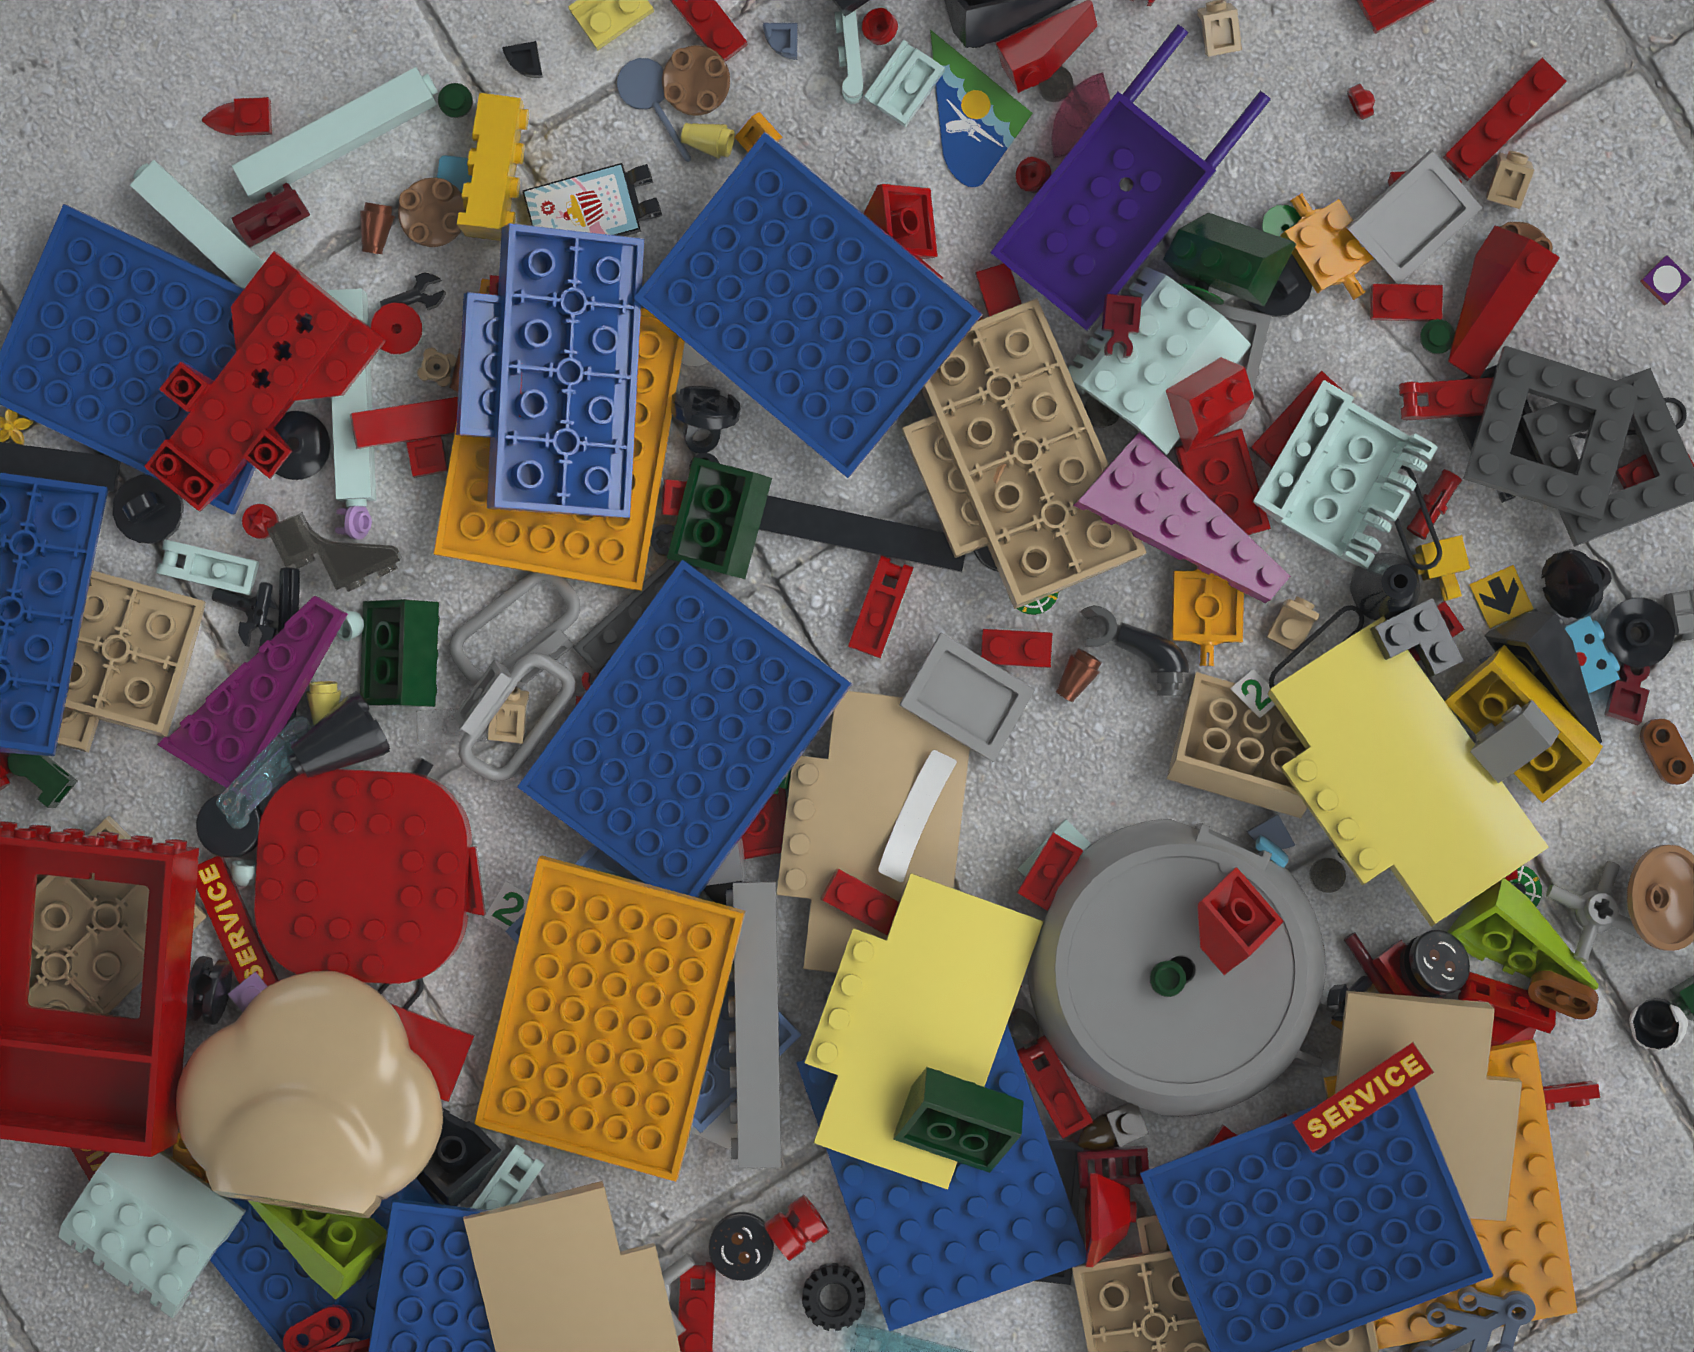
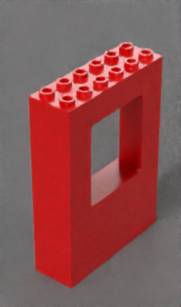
(85, 1074)

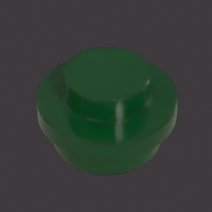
(455, 100)
(1437, 336)
(1167, 978)

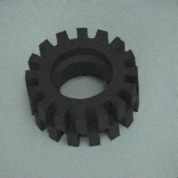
(833, 1318)

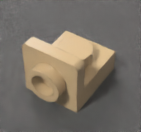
(1220, 28)
(1510, 179)
(1293, 623)
(510, 720)

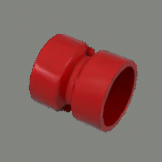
(796, 1227)

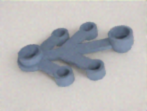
(1478, 1327)

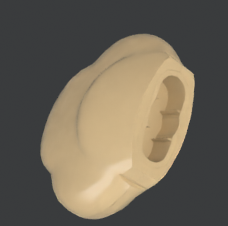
(311, 1099)

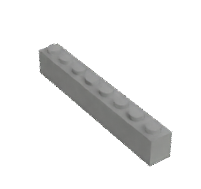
(757, 1028)

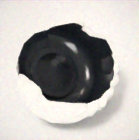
(1658, 1024)

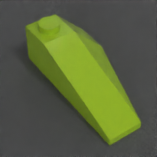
(1515, 934)
(326, 1245)

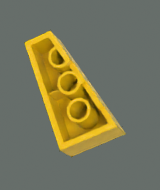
(493, 166)

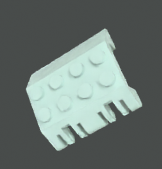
(1173, 342)
(1342, 476)
(151, 1225)

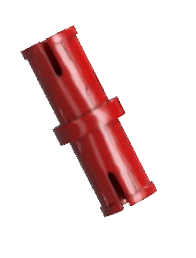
(1447, 484)

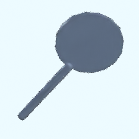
(642, 88)

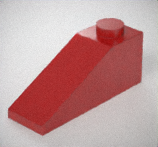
(1042, 48)

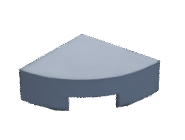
(782, 38)
(1274, 831)

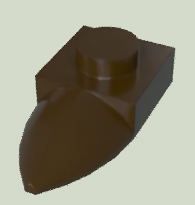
(1114, 1128)

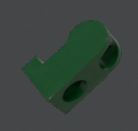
(44, 774)

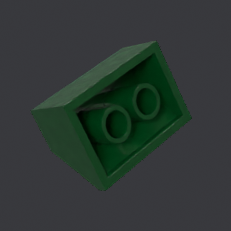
(1229, 257)
(719, 517)
(399, 653)
(959, 1120)

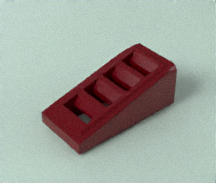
(1141, 1164)

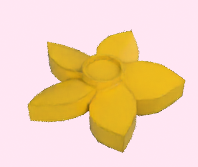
(11, 427)

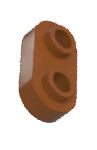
(1666, 753)
(1563, 995)

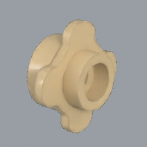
(431, 358)

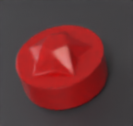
(879, 26)
(1361, 101)
(1032, 174)
(258, 519)

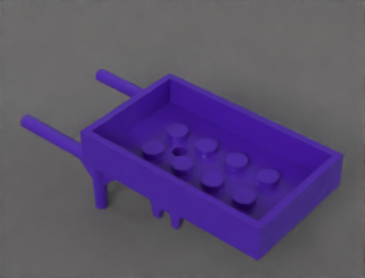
(1086, 232)

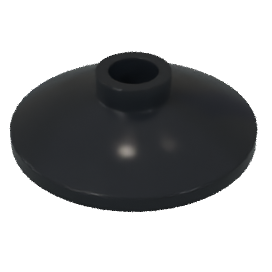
(312, 449)
(1655, 627)

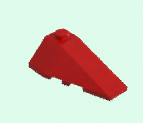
(1500, 288)

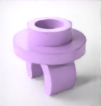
(356, 522)

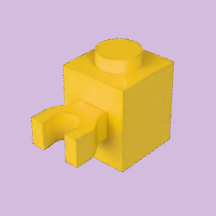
(1453, 561)

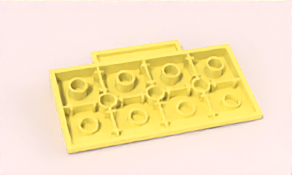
(1398, 779)
(914, 1002)

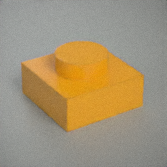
(754, 129)

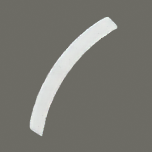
(915, 815)

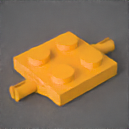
(1326, 247)
(1206, 612)

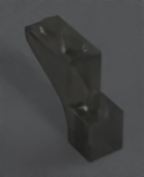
(344, 561)

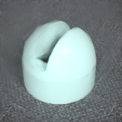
(351, 627)
(244, 872)

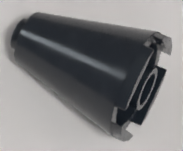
(1385, 587)
(339, 739)

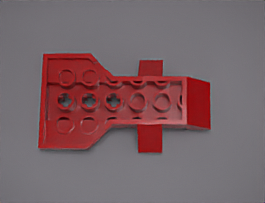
(234, 415)

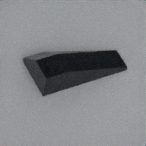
(1550, 655)
(460, 1160)

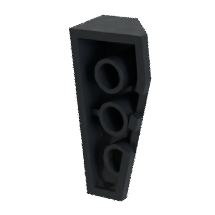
(993, 20)

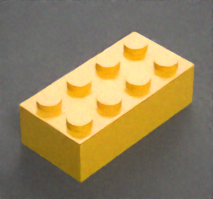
(1506, 682)

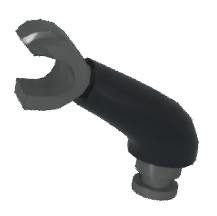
(1160, 653)

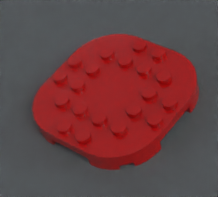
(363, 875)

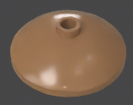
(1663, 897)

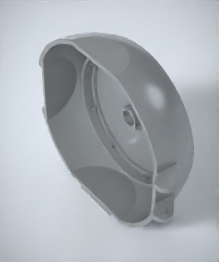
(1137, 906)

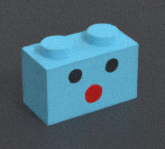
(1596, 664)

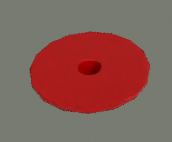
(398, 326)

